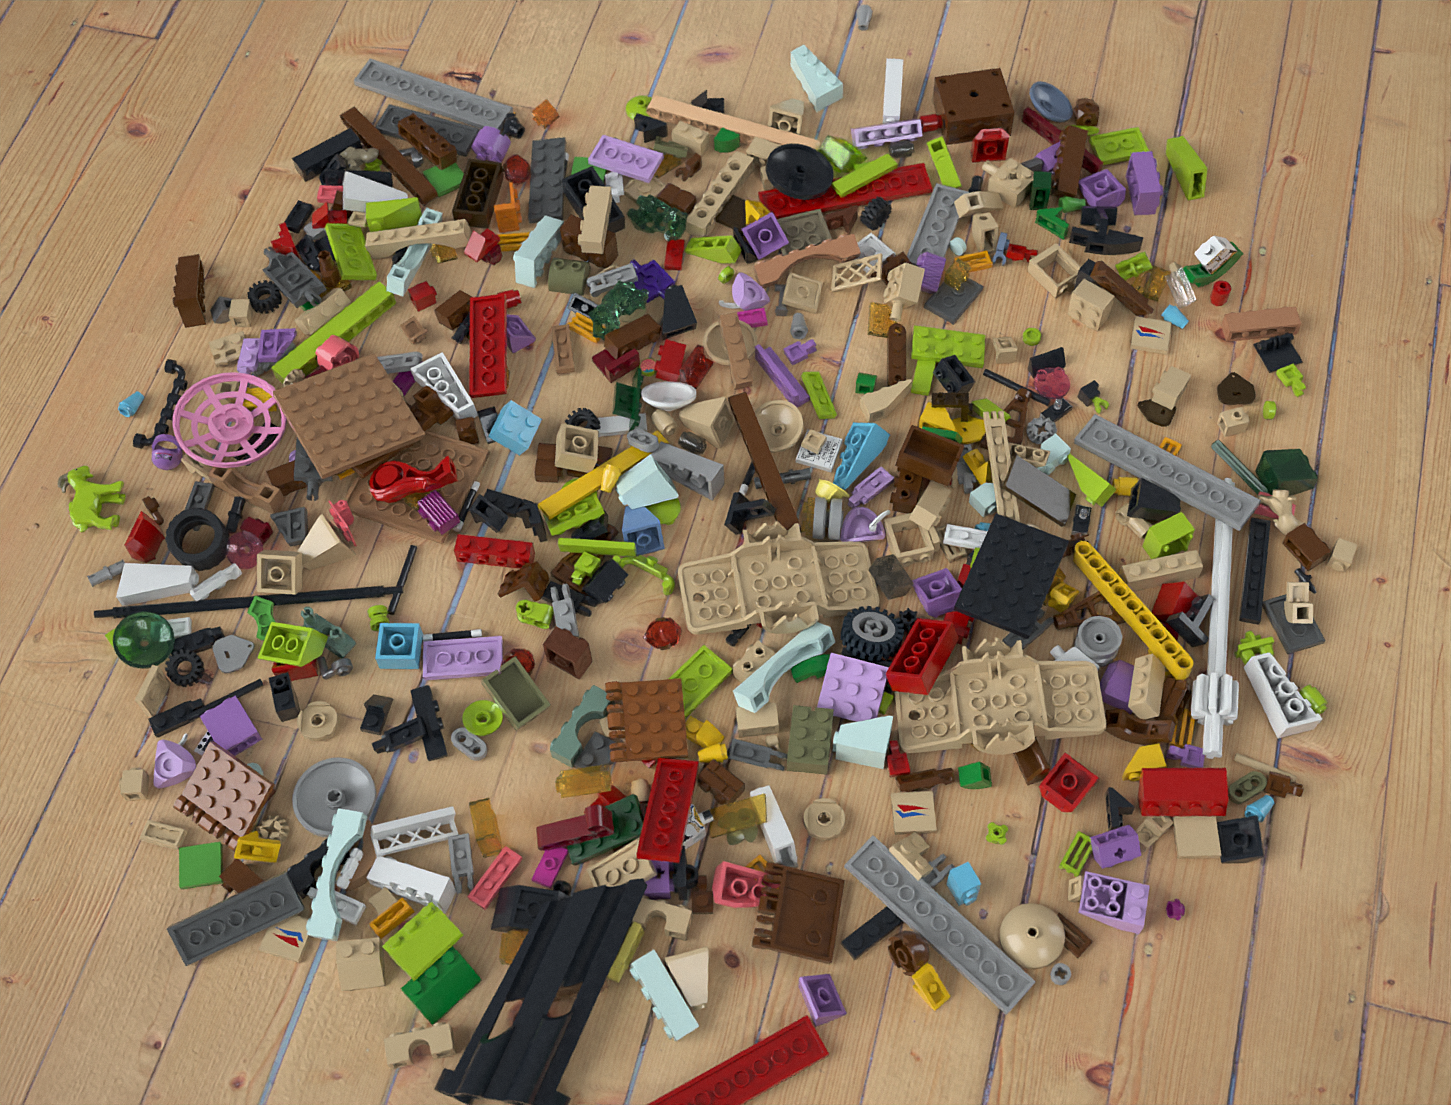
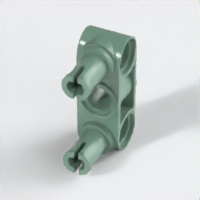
(337, 642)

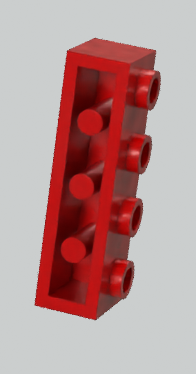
(493, 551)

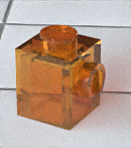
(545, 114)

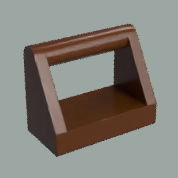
(1032, 763)

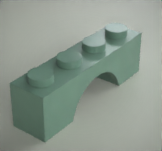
(567, 746)

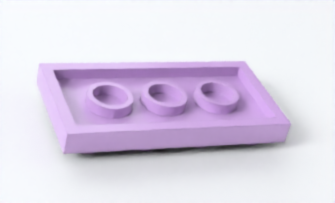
(625, 158)
(462, 657)

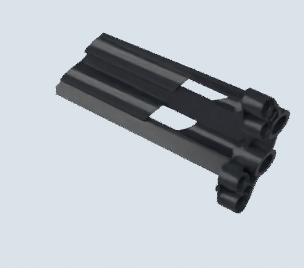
(565, 946)

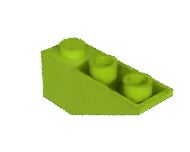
(944, 162)

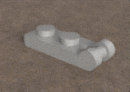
(610, 279)
(400, 362)

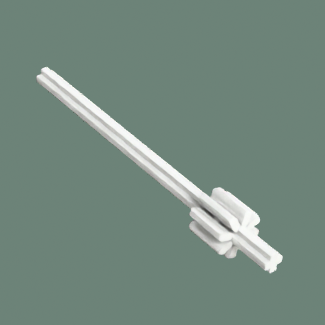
(1216, 694)

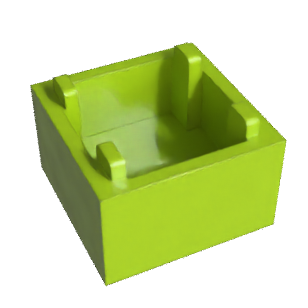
(1168, 537)

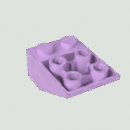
(1114, 901)

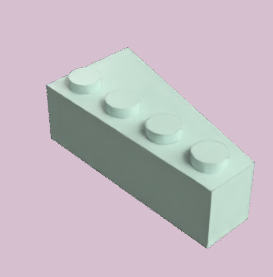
(816, 79)
(537, 251)

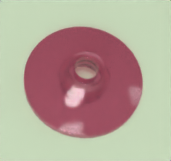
(236, 552)

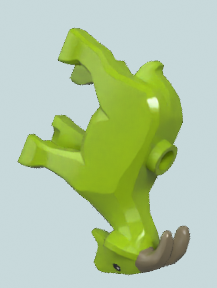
(89, 499)

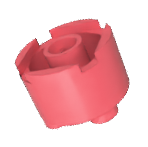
(336, 352)

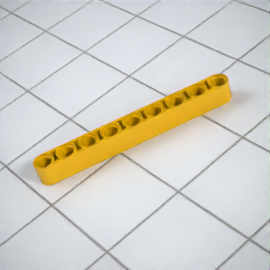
(1128, 599)

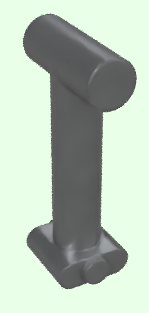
(781, 310)

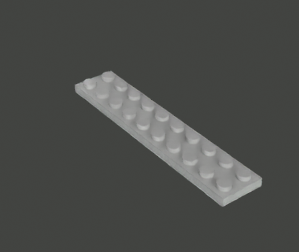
(432, 95)
(1168, 472)
(940, 925)

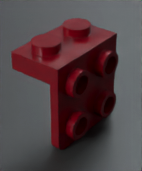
(616, 368)

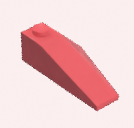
(736, 886)

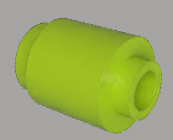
(1317, 701)

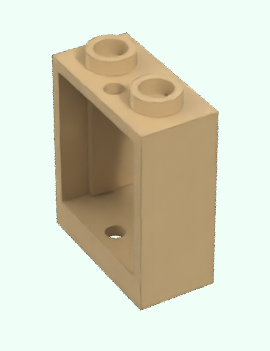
(1052, 254)
(902, 523)

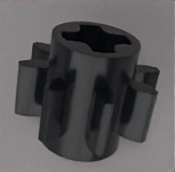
(907, 615)

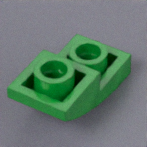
(812, 666)

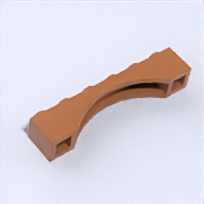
(840, 250)

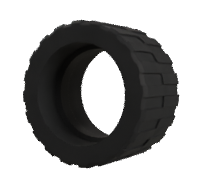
(186, 521)

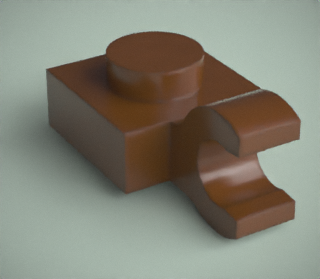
(691, 167)
(1280, 785)
(702, 899)

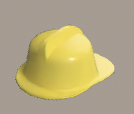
(829, 491)

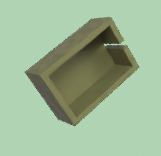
(515, 693)
(810, 740)

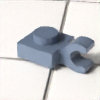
(1002, 245)

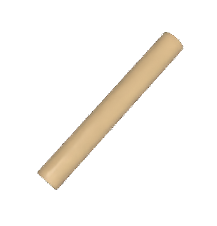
(1261, 766)

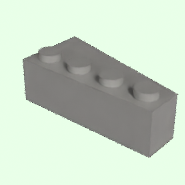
(691, 470)

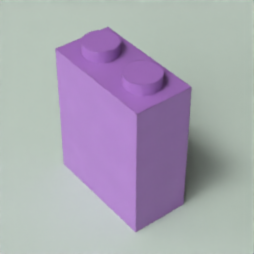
(231, 726)

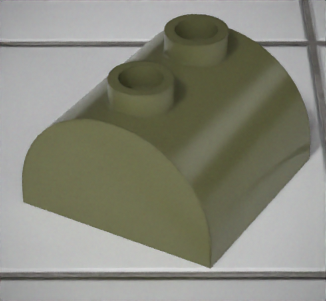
(568, 276)

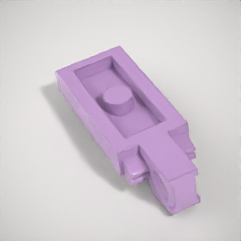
(248, 357)
(870, 487)

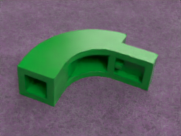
(1201, 277)

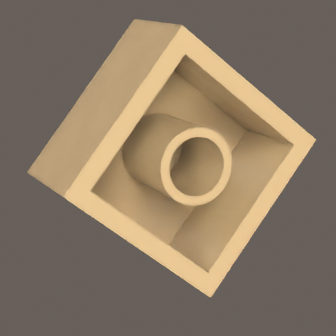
(1090, 305)
(576, 448)
(279, 572)

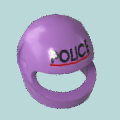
(166, 458)

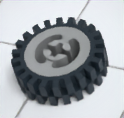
(874, 625)

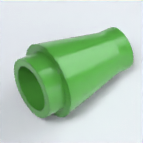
(1070, 204)

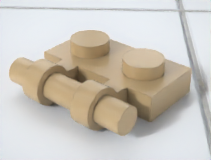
(225, 346)

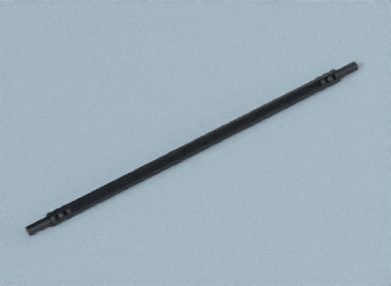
(245, 602)

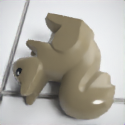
(356, 157)

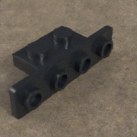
(336, 177)
(427, 708)

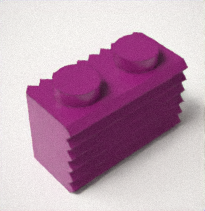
(438, 512)

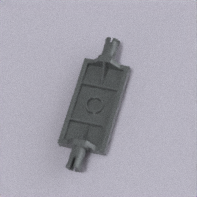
(293, 278)
(305, 471)

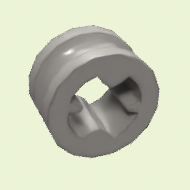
(1057, 979)

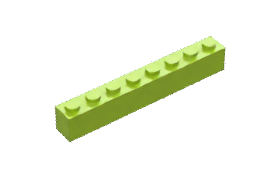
(345, 325)

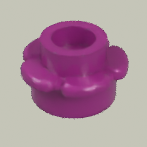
(1175, 909)

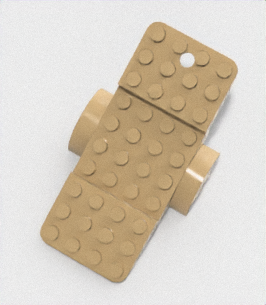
(776, 583)
(1002, 703)

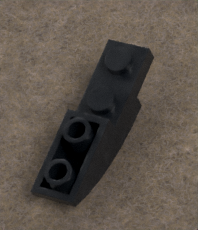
(1112, 244)

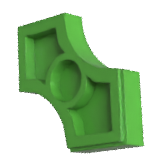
(262, 612)

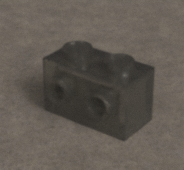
(891, 576)

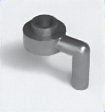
(416, 157)
(340, 667)

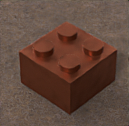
(568, 652)

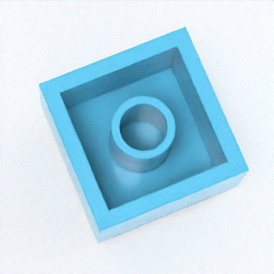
(515, 427)
(399, 646)

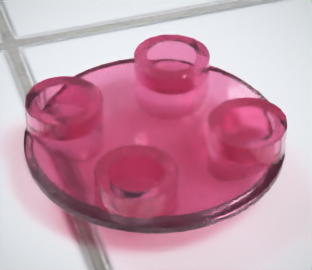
(1052, 382)

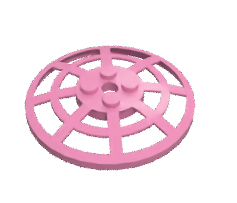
(228, 413)

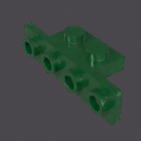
(627, 400)

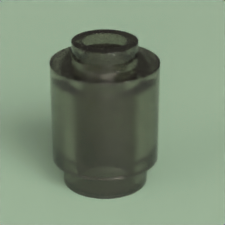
(901, 149)
(692, 443)

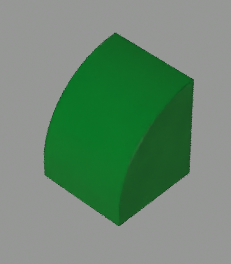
(726, 141)
(865, 383)
(975, 776)

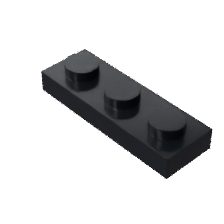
(871, 932)

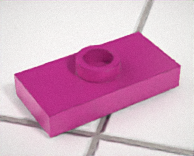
(754, 317)
(549, 867)

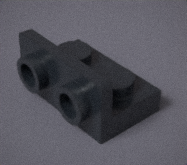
(532, 519)

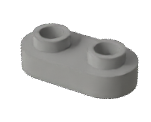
(643, 440)
(469, 745)

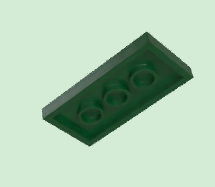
(627, 827)

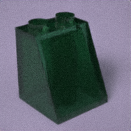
(1286, 471)

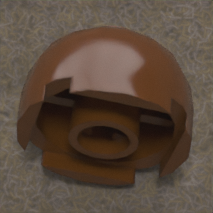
(909, 951)

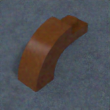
(1138, 730)

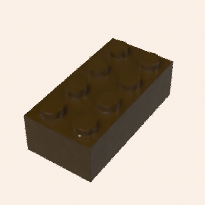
(478, 192)

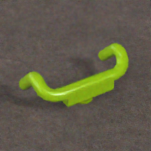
(651, 566)

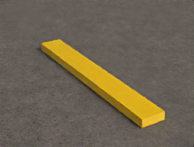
(592, 481)

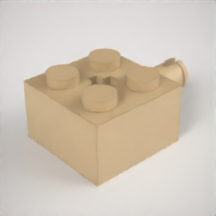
(1010, 180)
(903, 288)

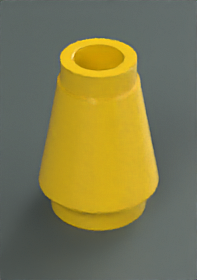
(609, 478)
(716, 752)

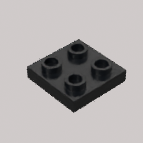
(680, 882)

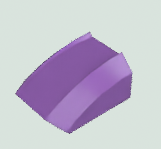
(1102, 189)
(937, 592)
(1116, 685)

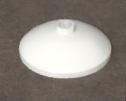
(668, 395)

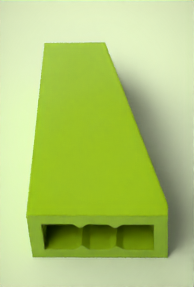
(1187, 167)

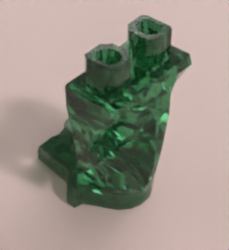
(671, 218)
(617, 302)

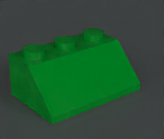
(441, 985)

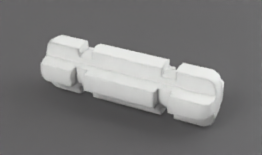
(349, 868)

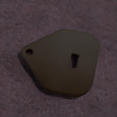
(1231, 386)
(1152, 412)

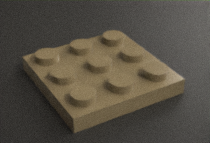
(804, 230)

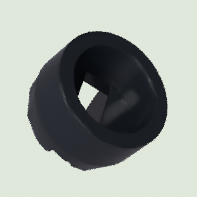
(562, 886)

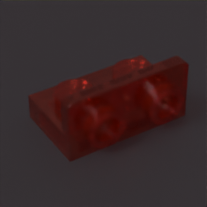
(695, 367)

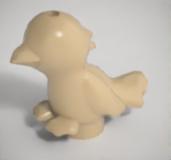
(1281, 505)

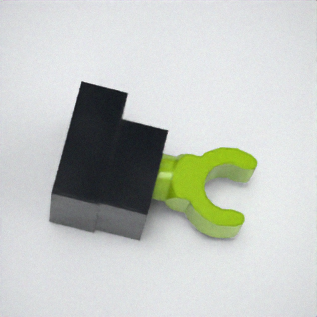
(1090, 394)

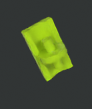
(1134, 266)
(1252, 645)

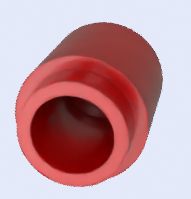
(930, 122)
(1220, 293)
(513, 298)

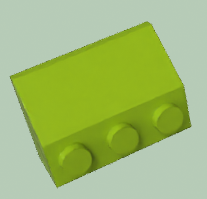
(292, 644)
(422, 941)

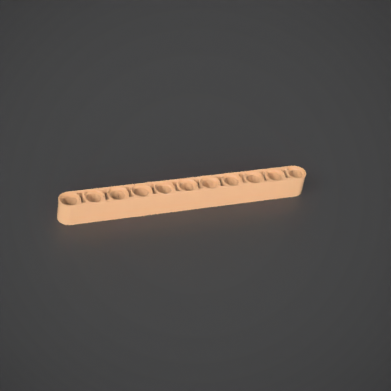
(712, 122)

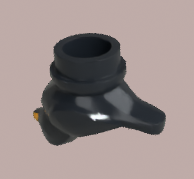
(512, 126)

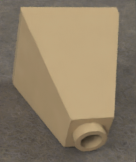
(787, 116)
(709, 420)
(324, 545)
(691, 975)

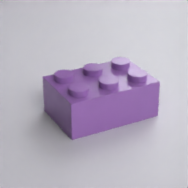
(1143, 183)

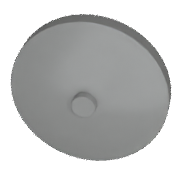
(331, 786)

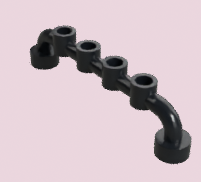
(160, 428)

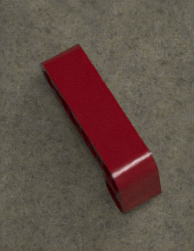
(593, 825)

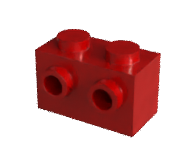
(670, 360)

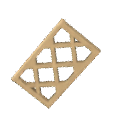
(866, 260)

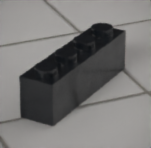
(315, 160)

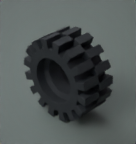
(876, 213)
(266, 304)
(582, 416)
(173, 663)

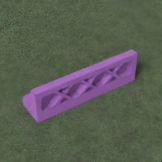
(781, 376)

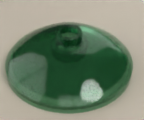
(140, 628)

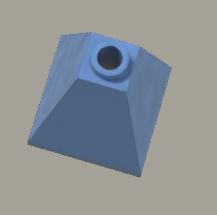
(642, 529)

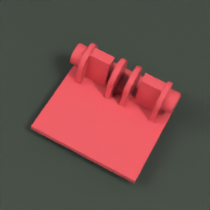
(342, 518)

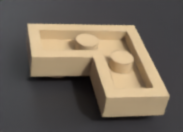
(909, 852)

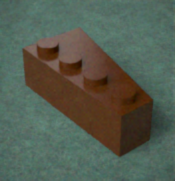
(190, 290)

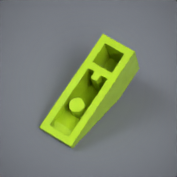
(717, 249)
(1090, 483)

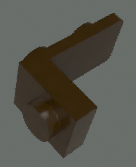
(953, 400)

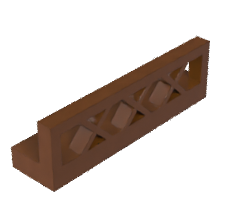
(1120, 289)

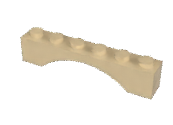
(386, 242)

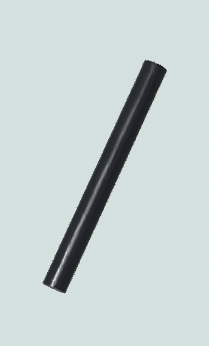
(1008, 383)
(402, 579)
(240, 692)

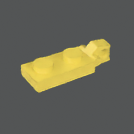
(626, 952)

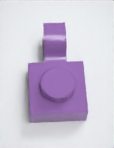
(798, 352)
(1190, 755)

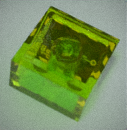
(841, 154)

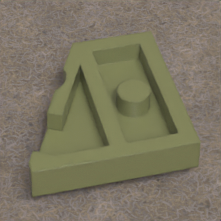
(678, 151)

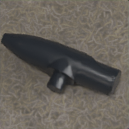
(1305, 578)

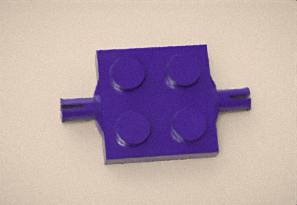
(652, 278)

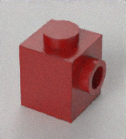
(422, 295)

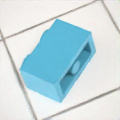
(963, 884)

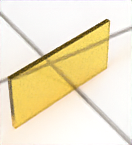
(738, 815)

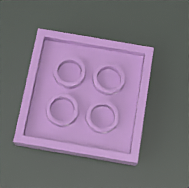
(853, 688)

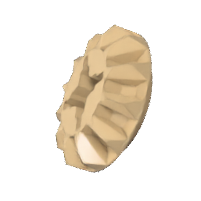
(294, 376)
(278, 823)

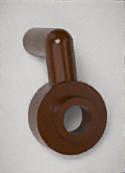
(152, 505)

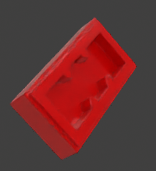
(674, 255)

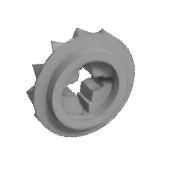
(1032, 431)

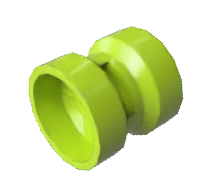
(377, 615)

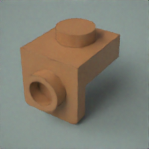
(413, 330)

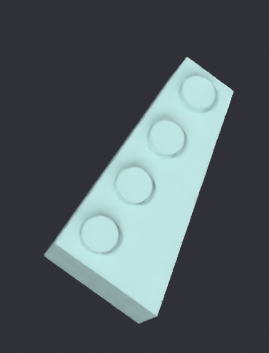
(664, 995)

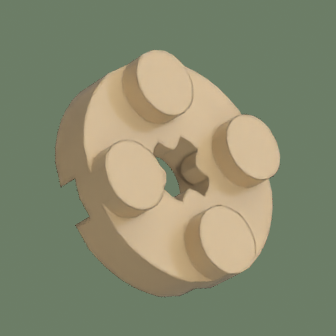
(325, 729)
(832, 811)

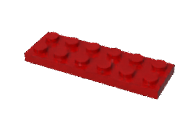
(488, 346)
(668, 810)

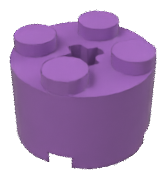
(490, 144)

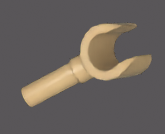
(772, 741)

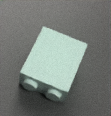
(645, 485)
(864, 741)

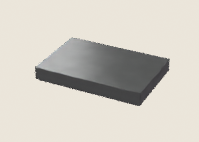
(950, 303)
(1292, 635)

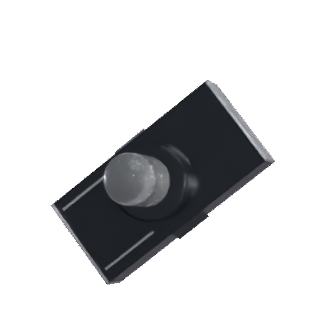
(1057, 410)
(1081, 520)

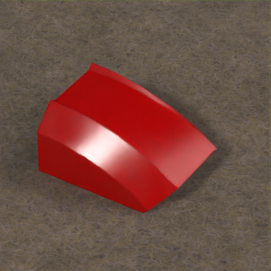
(990, 145)
(144, 539)
(1067, 784)

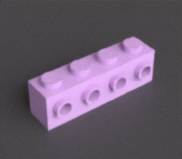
(886, 132)

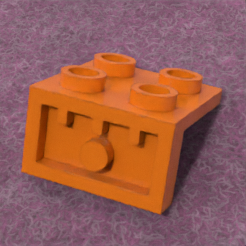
(507, 214)

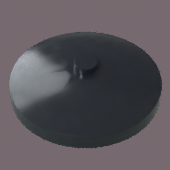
(799, 171)

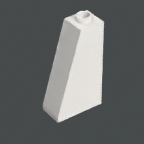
(892, 91)
(359, 191)
(154, 581)
(776, 831)

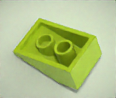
(393, 214)

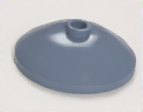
(1050, 102)

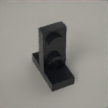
(1099, 216)
(742, 510)
(1188, 623)

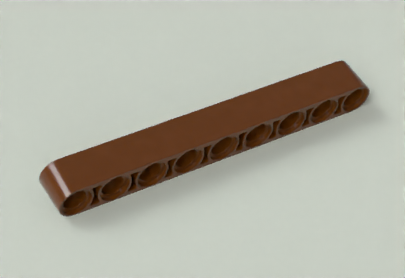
(390, 156)
(763, 460)

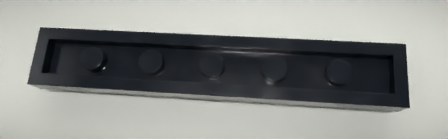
(1255, 571)

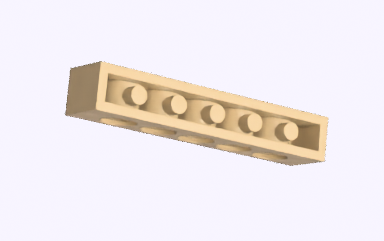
(728, 183)

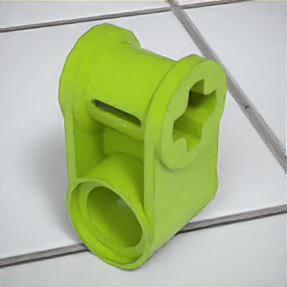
(535, 614)

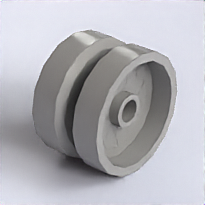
(827, 518)
(1099, 639)

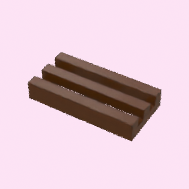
(1082, 948)

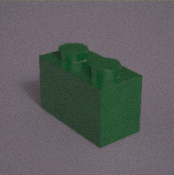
(1040, 190)

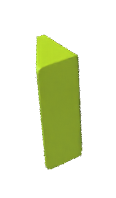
(984, 405)

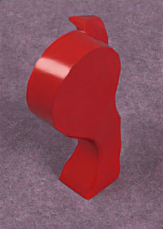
(397, 479)

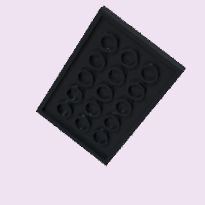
(1011, 576)

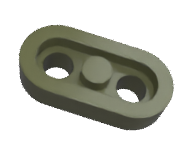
(1245, 787)

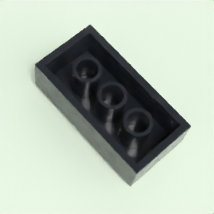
(575, 190)

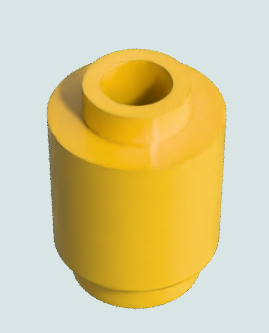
(1123, 485)

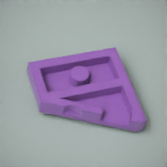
(274, 343)

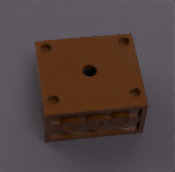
(971, 104)

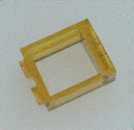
(584, 781)
(486, 827)

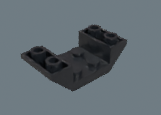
(520, 905)

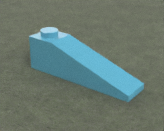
(863, 445)

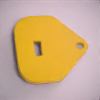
(974, 429)

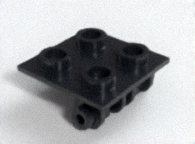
(1278, 352)

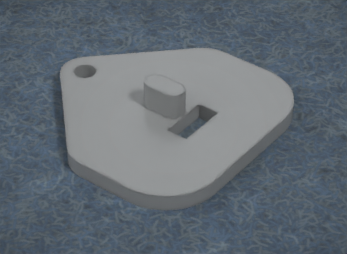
(238, 651)

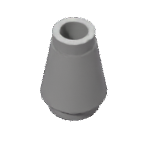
(864, 15)
(798, 327)

